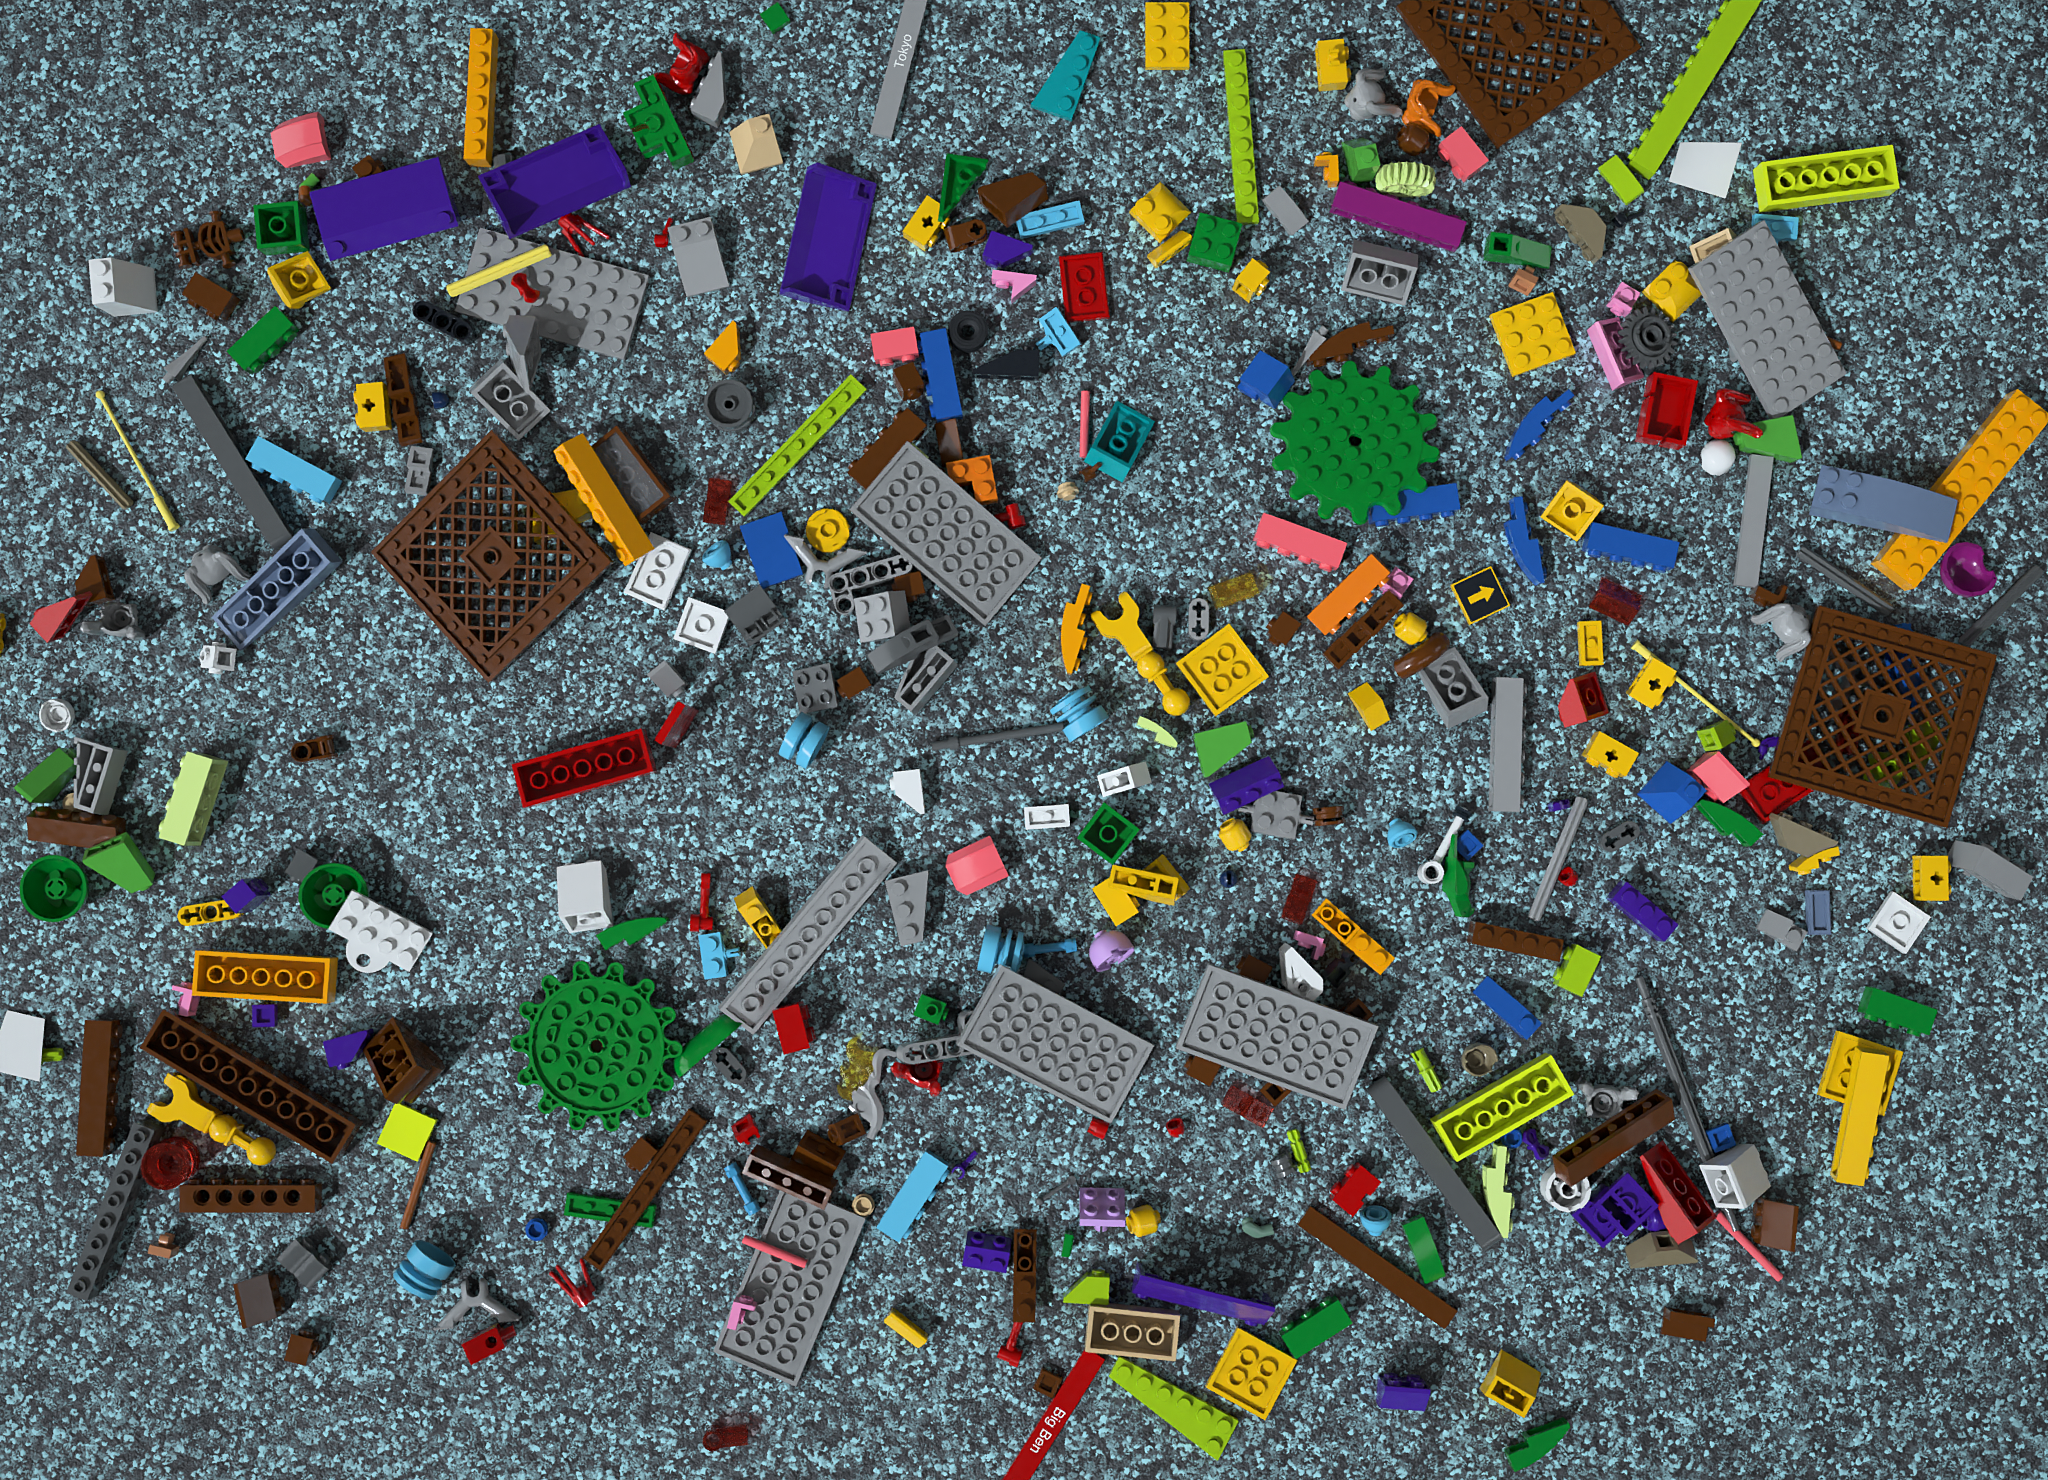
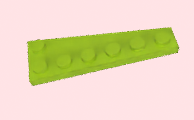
(1190, 1415)

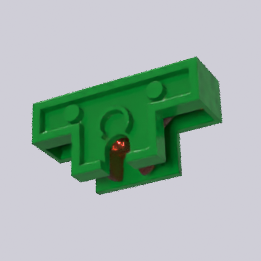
(655, 125)

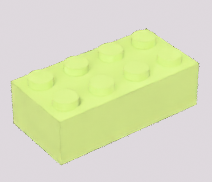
(192, 799)

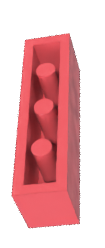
(1300, 542)

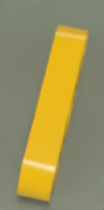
(202, 911)

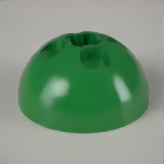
(43, 888)
(322, 906)

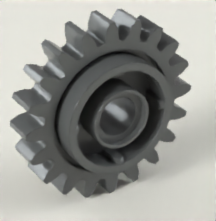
(1651, 351)

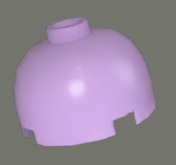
(1109, 948)

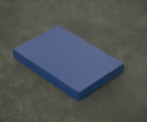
(769, 550)

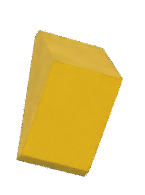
(1369, 706)

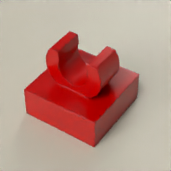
(745, 1128)

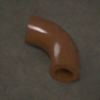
(1422, 655)

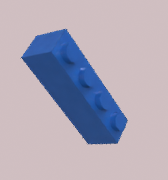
(941, 375)
(1436, 500)
(1631, 547)

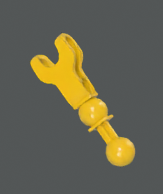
(1149, 663)
(206, 1118)

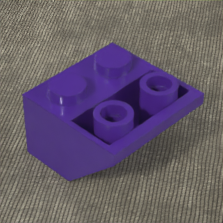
(1402, 1392)

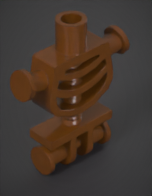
(217, 233)

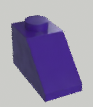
(1004, 250)
(346, 1048)

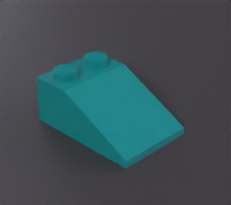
(1119, 441)

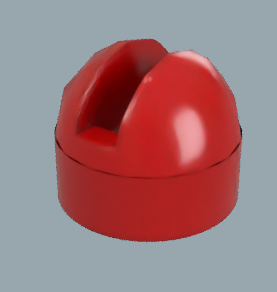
(1568, 872)
(1178, 1123)

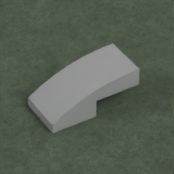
(1285, 210)
(420, 470)

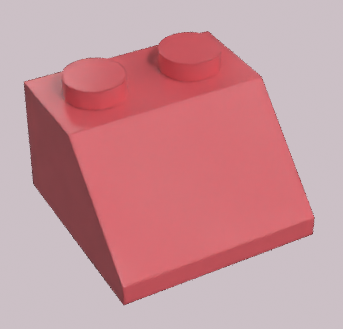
(1717, 777)

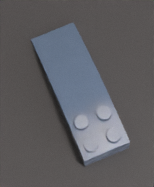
(1882, 504)
(277, 587)

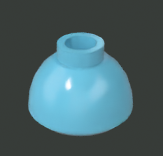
(718, 555)
(1401, 833)
(1375, 1219)

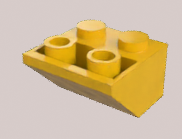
(1511, 1383)

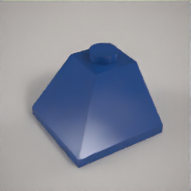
(1671, 792)

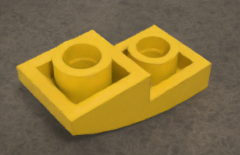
(1805, 865)

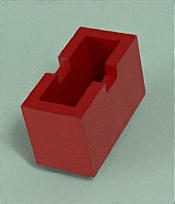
(1353, 1188)

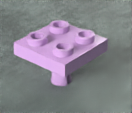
(1102, 1207)

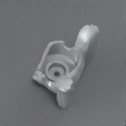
(1369, 96)
(209, 568)
(112, 623)
(1789, 624)
(1610, 1095)

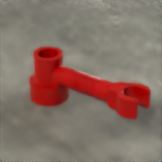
(1012, 516)
(703, 920)
(1010, 1352)

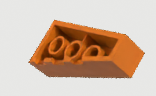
(1349, 594)

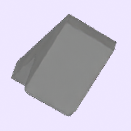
(1781, 929)

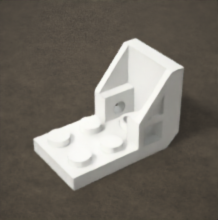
(1296, 971)

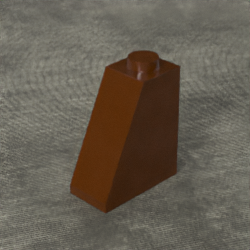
(1013, 197)

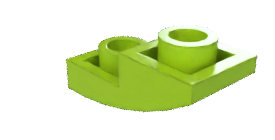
(1621, 180)

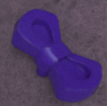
(1540, 1151)

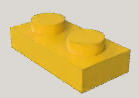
(1590, 643)

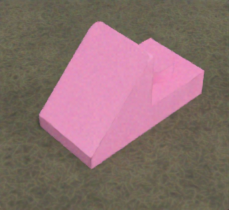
(1021, 282)

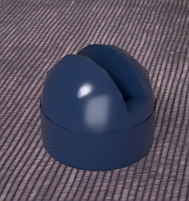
(440, 400)
(1223, 878)

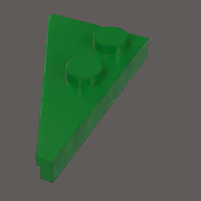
(958, 178)

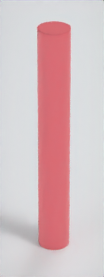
(1084, 423)
(772, 1250)

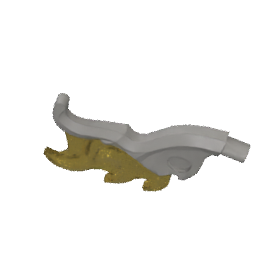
(861, 1081)

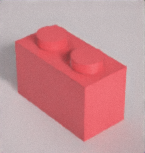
(1462, 154)
(895, 346)

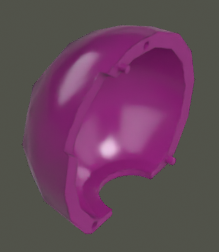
(1964, 571)

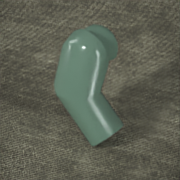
(1254, 1230)

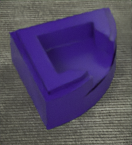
(1559, 805)

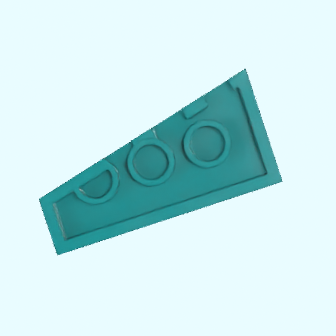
(1065, 84)

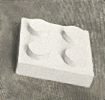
(701, 625)
(1898, 922)

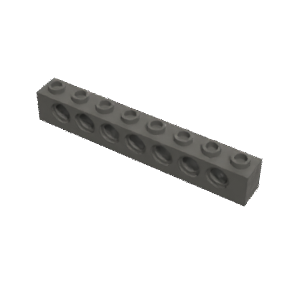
(113, 1212)

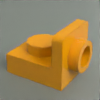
(1331, 172)

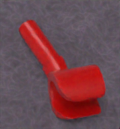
(661, 240)

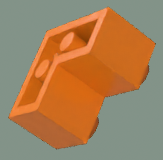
(978, 473)

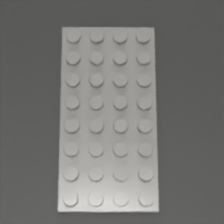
(579, 298)
(1767, 320)
(945, 533)
(1276, 1036)
(1054, 1043)
(790, 1297)

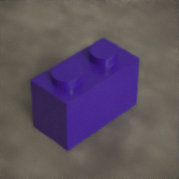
(246, 895)

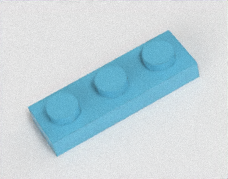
(1050, 220)

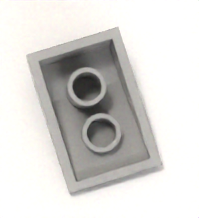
(698, 256)
(523, 347)
(507, 401)
(1453, 689)

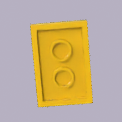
(1166, 35)

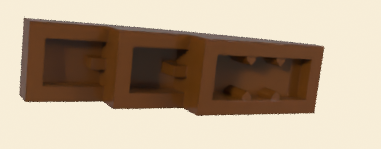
(403, 399)
(1362, 629)

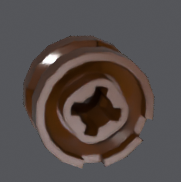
(1329, 813)

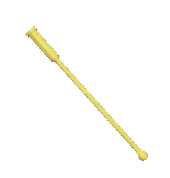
(159, 501)
(1643, 651)

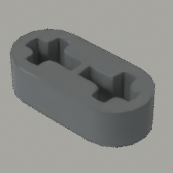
(1616, 832)
(725, 1069)

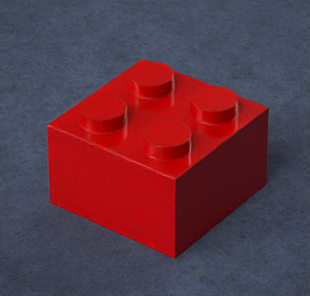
(794, 1027)

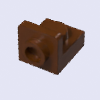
(846, 1130)

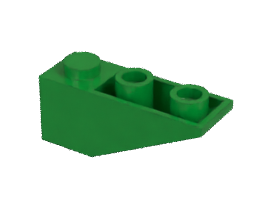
(1516, 250)

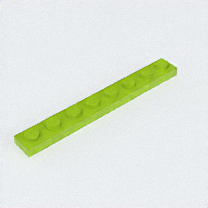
(1240, 136)
(797, 446)

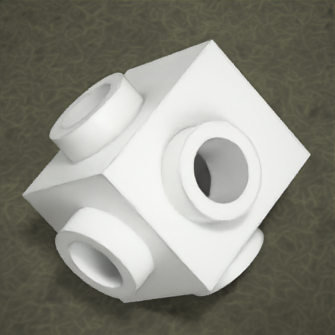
(217, 658)

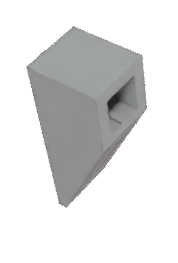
(711, 101)

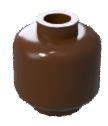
(1413, 139)

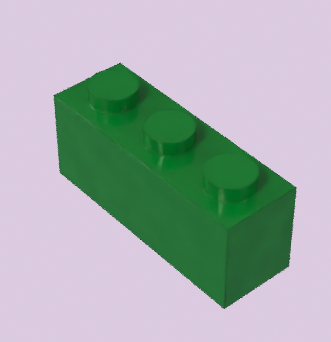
(263, 340)
(1897, 1011)
(1315, 1326)

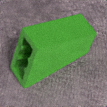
(1361, 160)
(1777, 441)
(1220, 745)
(49, 777)
(121, 863)

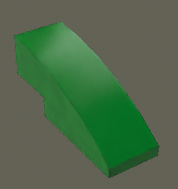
(1728, 822)
(631, 931)
(1423, 1248)
(1536, 1443)

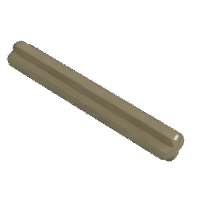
(99, 474)

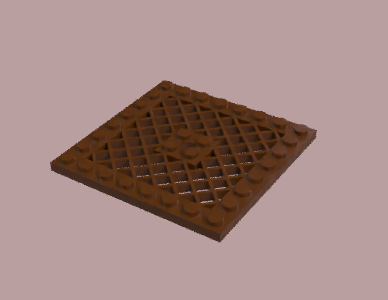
(1477, 99)
(416, 524)
(1961, 726)

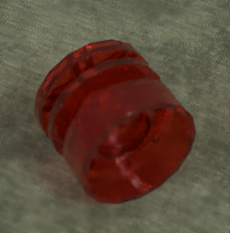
(161, 1171)

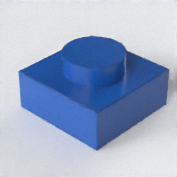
(1468, 845)
(1720, 1137)

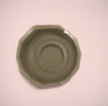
(1478, 1059)

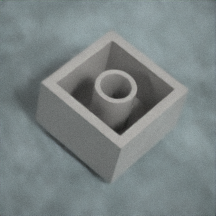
(881, 616)

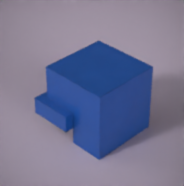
(1266, 380)

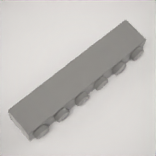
(1506, 744)

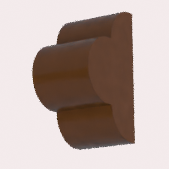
(401, 1062)

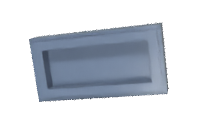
(1818, 912)

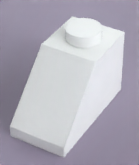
(1124, 779)
(909, 788)

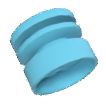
(1079, 713)
(1000, 950)
(424, 1269)

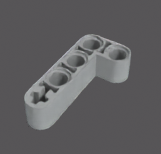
(871, 580)
(940, 1045)

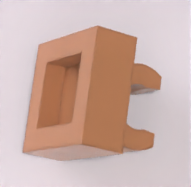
(1524, 280)
(164, 1246)

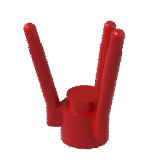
(572, 225)
(581, 1294)

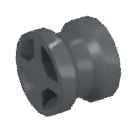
(1283, 1164)

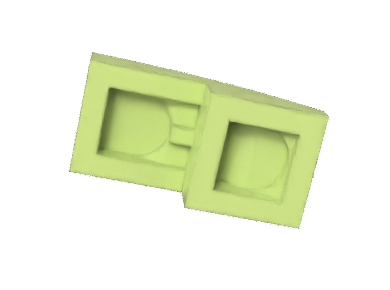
(1162, 735)

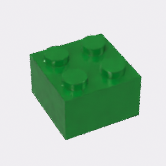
(281, 228)
(1214, 242)
(1108, 833)

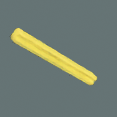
(498, 270)

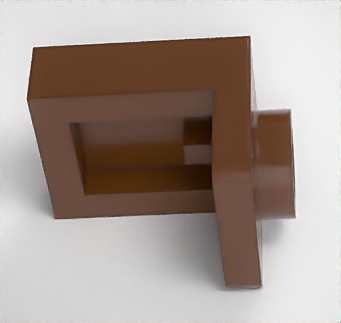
(1766, 598)

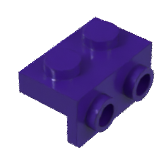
(987, 1251)

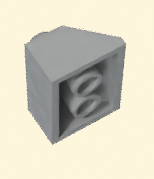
(1379, 272)

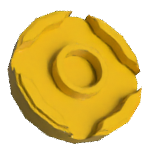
(827, 530)

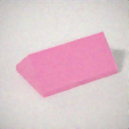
(1614, 363)

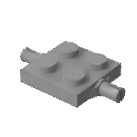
(1277, 815)

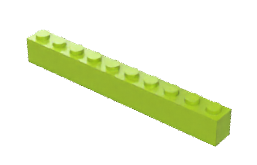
(1690, 86)

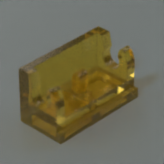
(1233, 591)

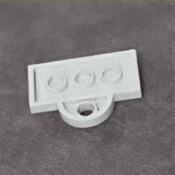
(378, 933)

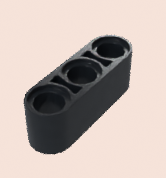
(435, 318)

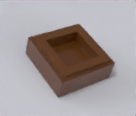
(1047, 1382)

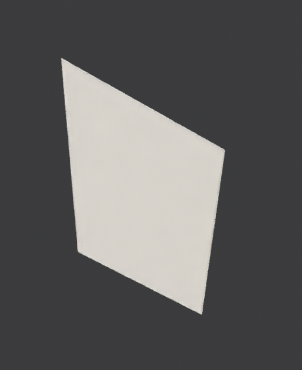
(1705, 166)
(21, 1045)

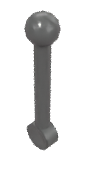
(1070, 1180)

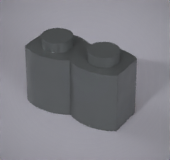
(305, 1261)

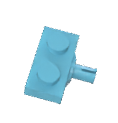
(1780, 226)
(1058, 333)
(715, 955)

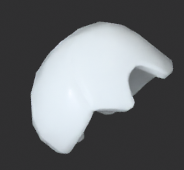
(1717, 457)
(57, 715)

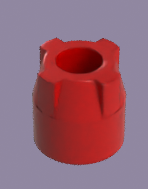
(1098, 1127)

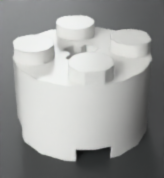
(1566, 1201)

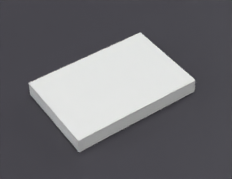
(658, 572)

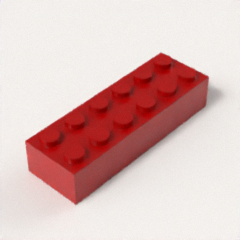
(584, 768)

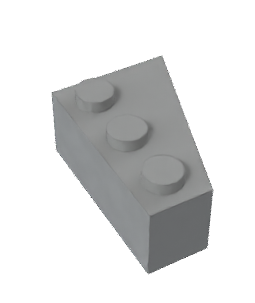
(924, 678)
(96, 775)
(1990, 868)
(908, 905)

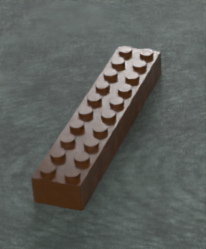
(251, 1085)

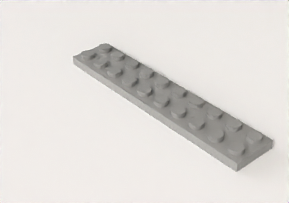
(807, 934)

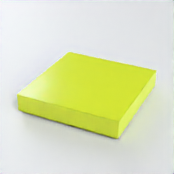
(407, 1131)

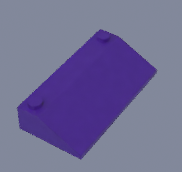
(554, 181)
(384, 208)
(828, 237)
(1153, 1286)

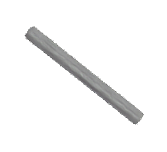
(1558, 858)

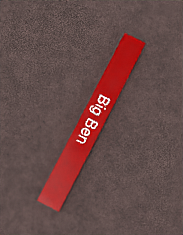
(1055, 1416)

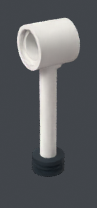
(1461, 815)

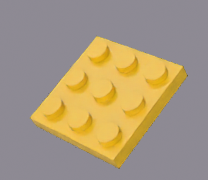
(1532, 334)
(1222, 670)
(1838, 1067)
(1251, 1373)

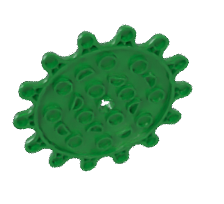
(1350, 474)
(563, 1052)

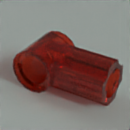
(728, 1436)

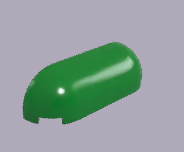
(704, 1043)

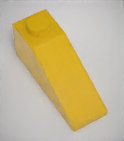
(1144, 884)

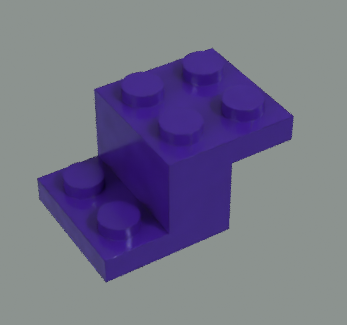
(1615, 1209)

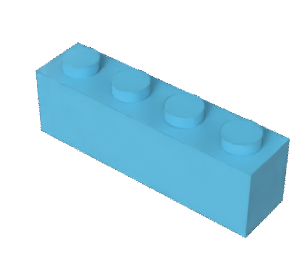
(294, 470)
(912, 1196)

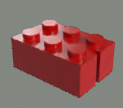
(1666, 411)

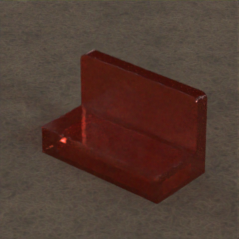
(1616, 601)

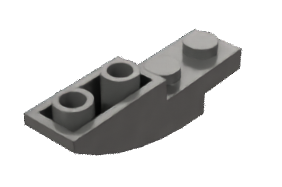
(910, 642)

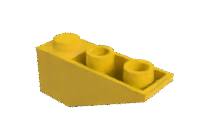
(758, 916)

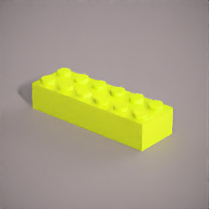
(1826, 178)
(1501, 1106)

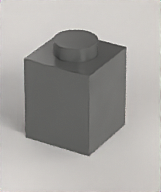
(302, 864)

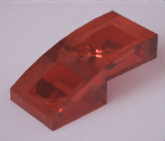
(717, 501)
(1298, 899)
(1247, 1106)

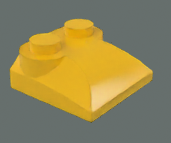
(1160, 212)
(298, 280)
(1673, 290)
(1572, 510)

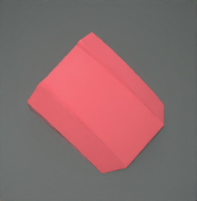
(301, 141)
(975, 866)

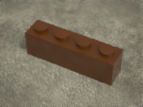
(877, 455)
(72, 827)
(1515, 941)
(790, 1176)

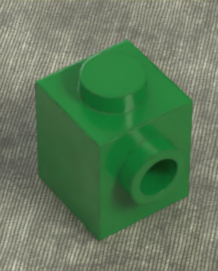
(931, 1009)

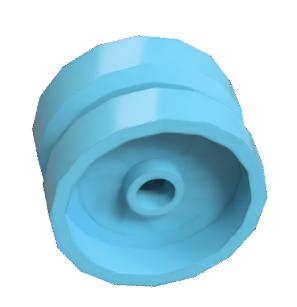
(800, 739)

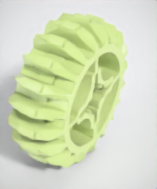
(1405, 179)

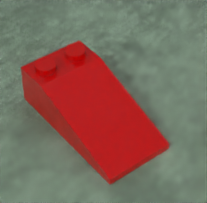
(1679, 1200)

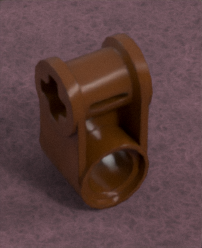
(963, 235)
(318, 749)

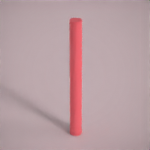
(1749, 1246)

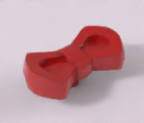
(520, 282)

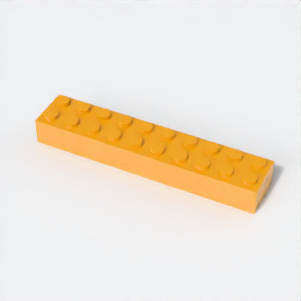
(1970, 481)

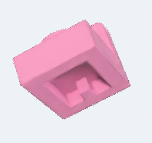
(1623, 300)
(1398, 583)
(1307, 940)
(187, 1003)
(737, 1314)

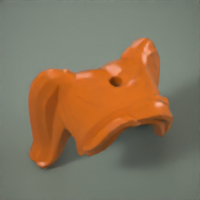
(1422, 104)

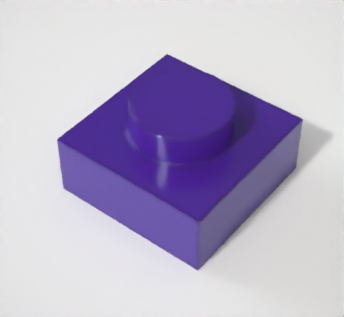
(264, 1015)

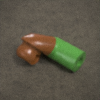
(305, 187)

